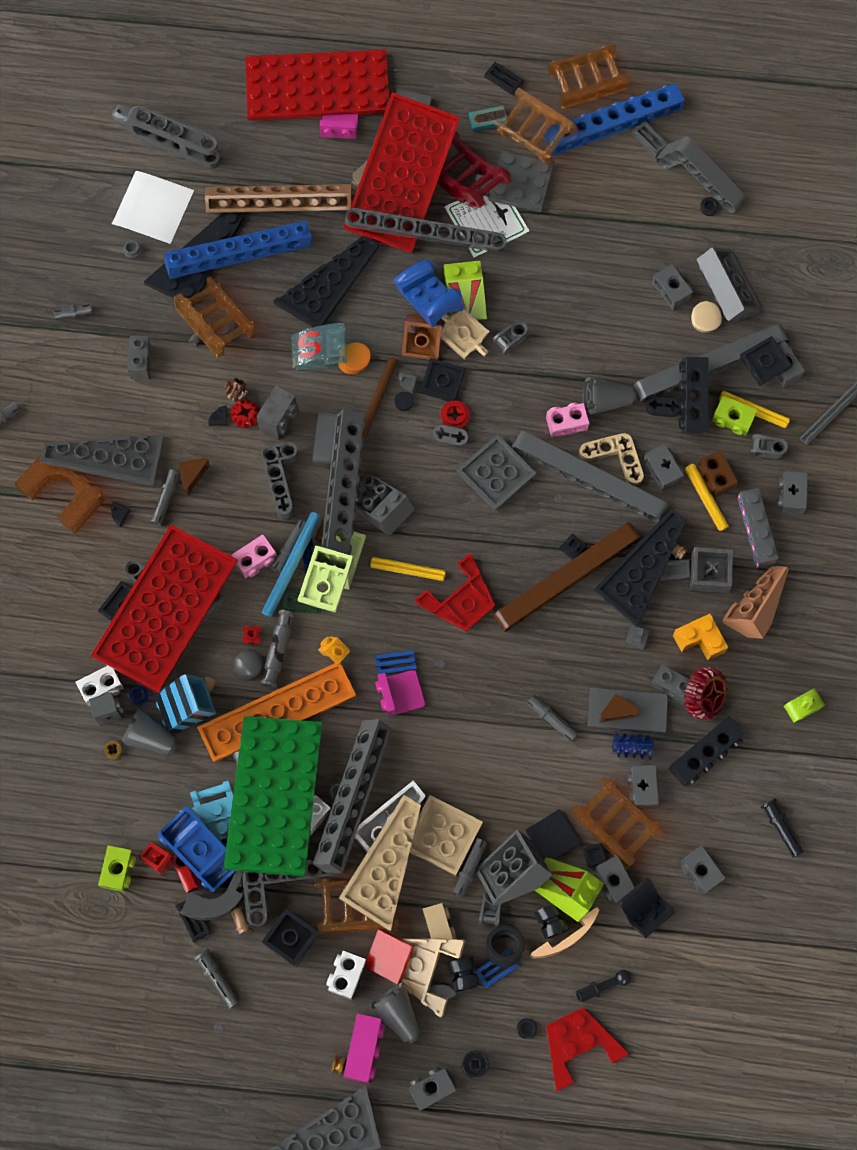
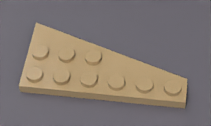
(380, 875)

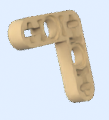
(616, 448)

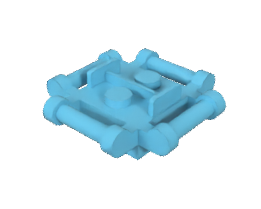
(215, 813)

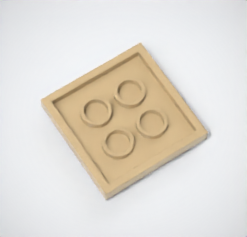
(444, 835)

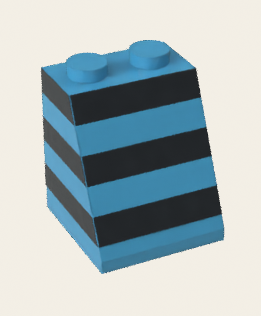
(184, 703)

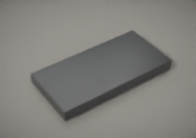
(651, 707)

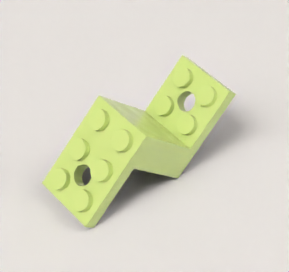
(333, 570)

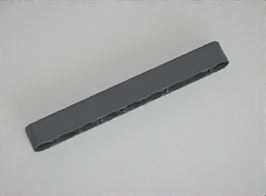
(416, 232)
(718, 361)
(590, 477)

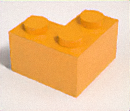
(702, 633)

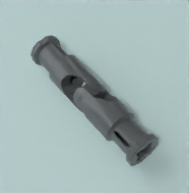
(278, 646)

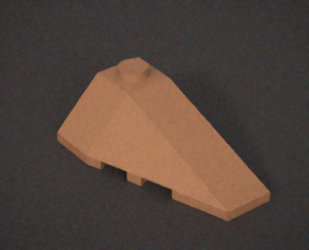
(757, 609)

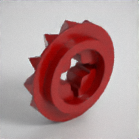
(461, 410)
(240, 420)

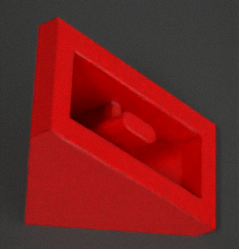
(156, 858)

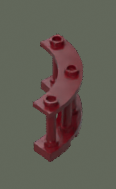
(471, 194)

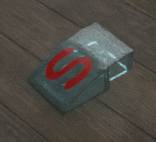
(319, 347)

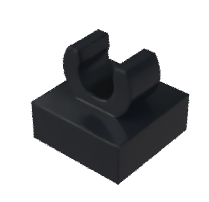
(573, 546)

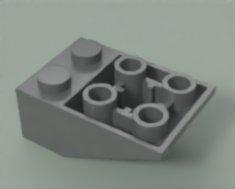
(382, 504)

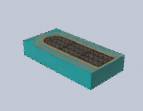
(484, 118)

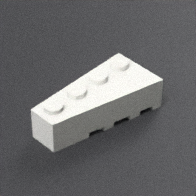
(372, 826)

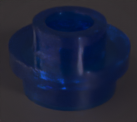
(135, 690)

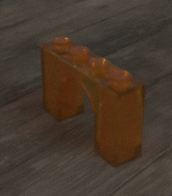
(85, 499)

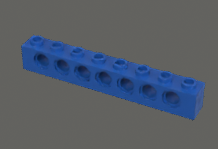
(591, 132)
(237, 249)

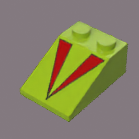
(468, 279)
(570, 888)

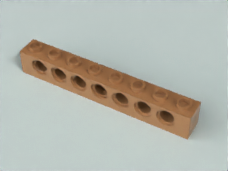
(278, 198)

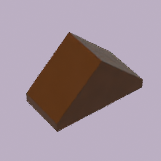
(192, 472)
(618, 709)

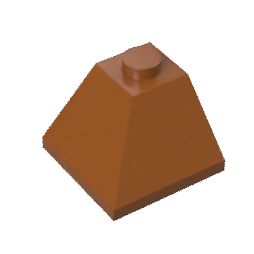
(420, 338)

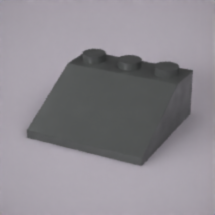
(513, 869)

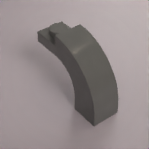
(209, 909)

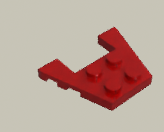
(466, 604)
(574, 1036)

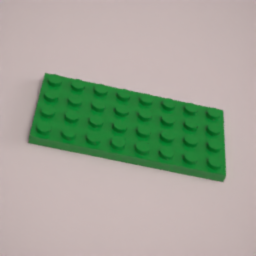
(273, 796)

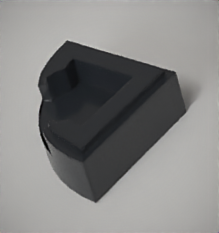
(219, 417)
(119, 513)

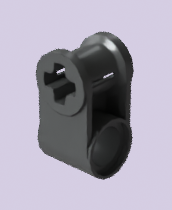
(508, 339)
(767, 447)
(489, 909)

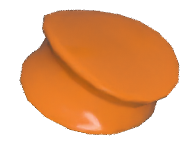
(357, 358)

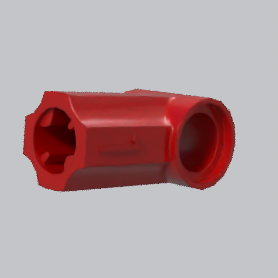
(187, 877)

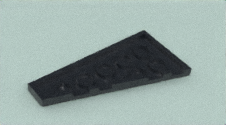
(325, 287)

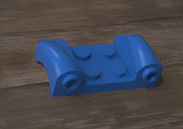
(427, 292)
(197, 847)

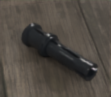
(777, 819)

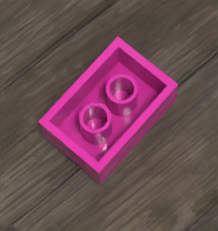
(364, 1049)

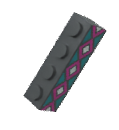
(757, 528)

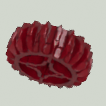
(705, 693)

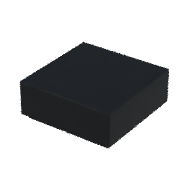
(594, 855)

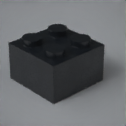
(290, 938)

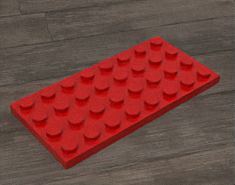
(316, 84)
(404, 166)
(164, 608)

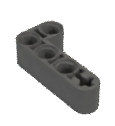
(280, 482)

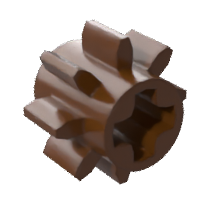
(236, 389)

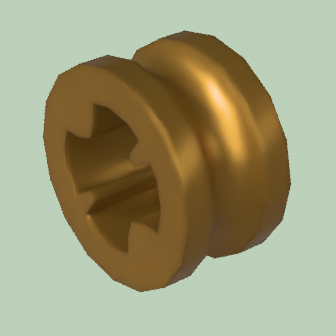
(107, 752)
(338, 1065)

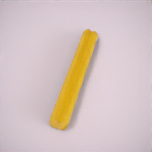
(762, 412)
(706, 497)
(407, 568)

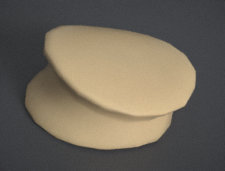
(706, 317)

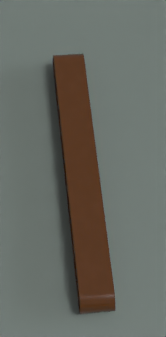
(567, 576)

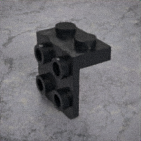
(645, 908)

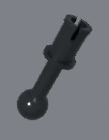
(622, 978)

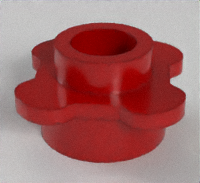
(255, 639)

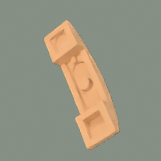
(546, 949)

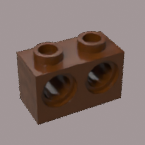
(722, 472)

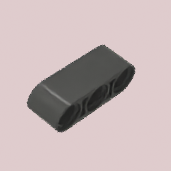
(324, 438)

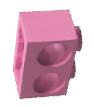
(569, 425)
(250, 552)

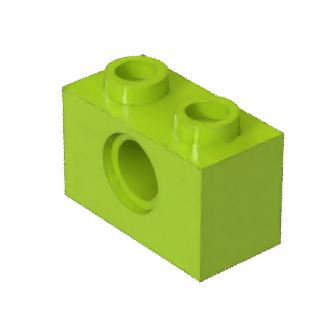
(731, 407)
(113, 857)

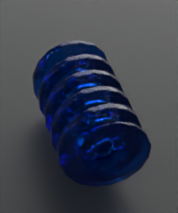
(632, 745)

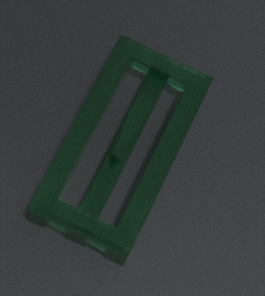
(298, 609)

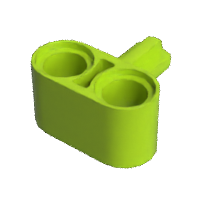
(804, 705)

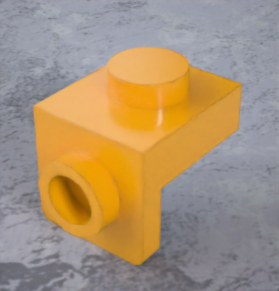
(334, 649)

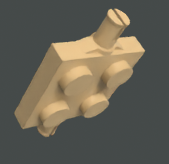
(464, 333)

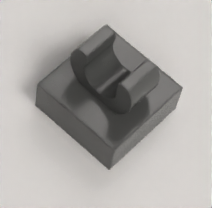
(637, 637)

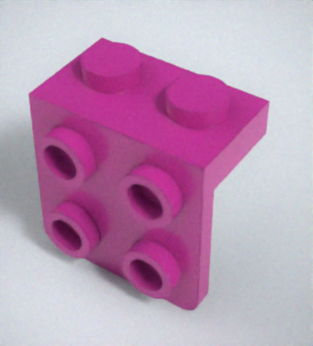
(339, 126)
(400, 692)

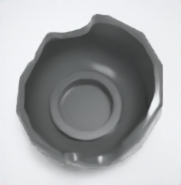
(247, 664)

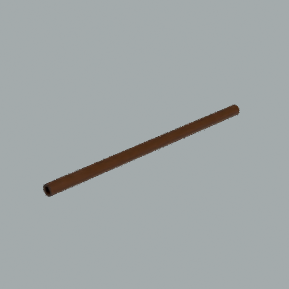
(369, 417)

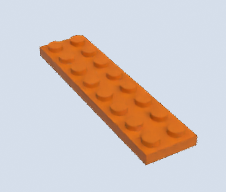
(293, 702)

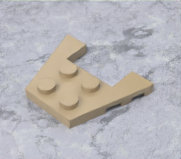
(422, 968)

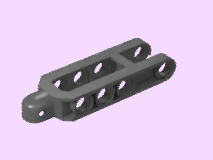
(190, 139)

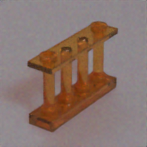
(588, 92)
(551, 117)
(206, 331)
(597, 828)
(348, 923)

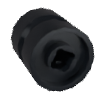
(551, 920)
(463, 974)
(475, 1064)

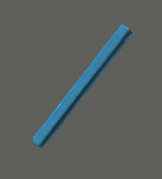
(291, 564)

